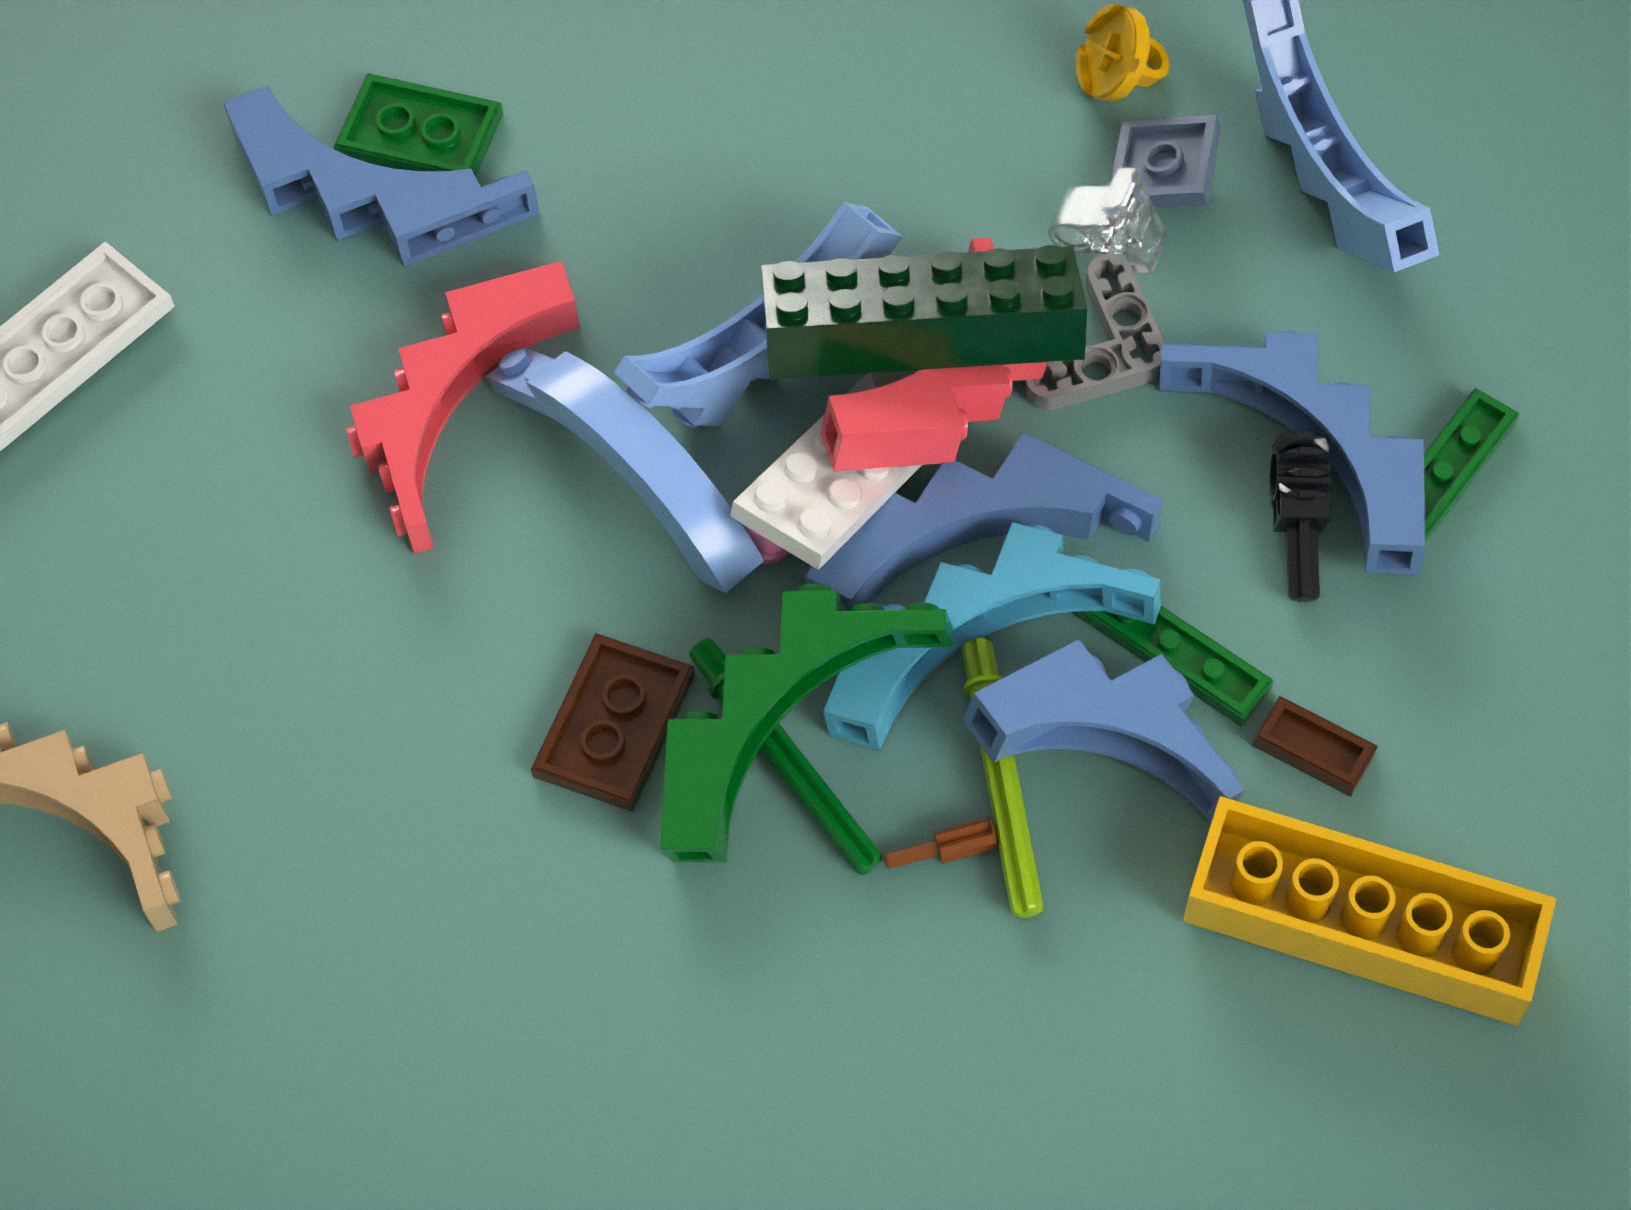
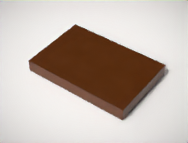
(613, 722)

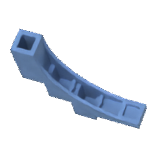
(1281, 381)

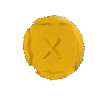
(1118, 54)

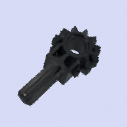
(1301, 505)

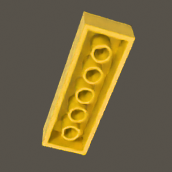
(1370, 911)

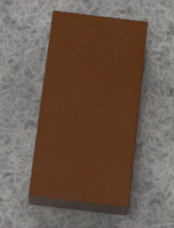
(1315, 746)

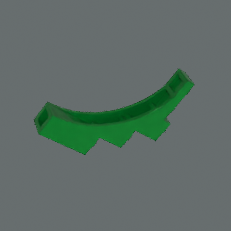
(712, 755)

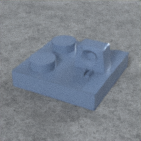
(1171, 157)

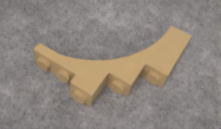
(113, 803)

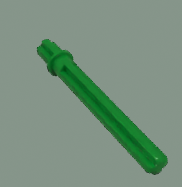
(798, 773)

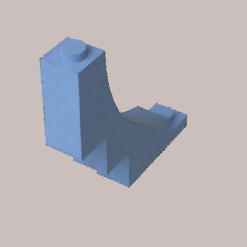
(418, 208)
(964, 505)

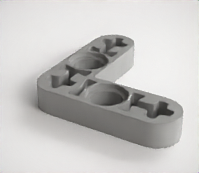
(1116, 353)

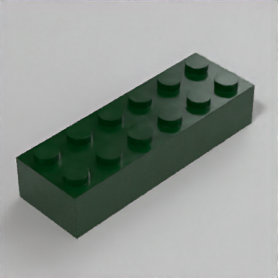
(923, 312)

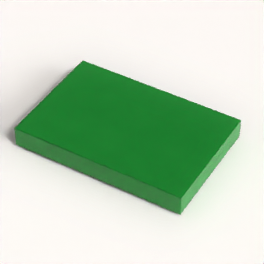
(418, 127)

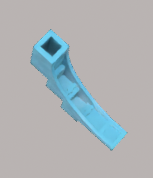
(1026, 583)

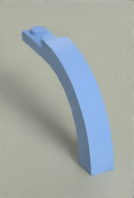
(641, 453)

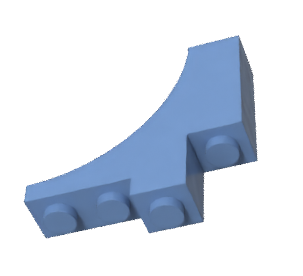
(1133, 718)

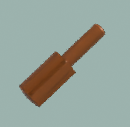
(948, 844)

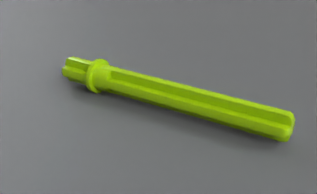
(1005, 796)

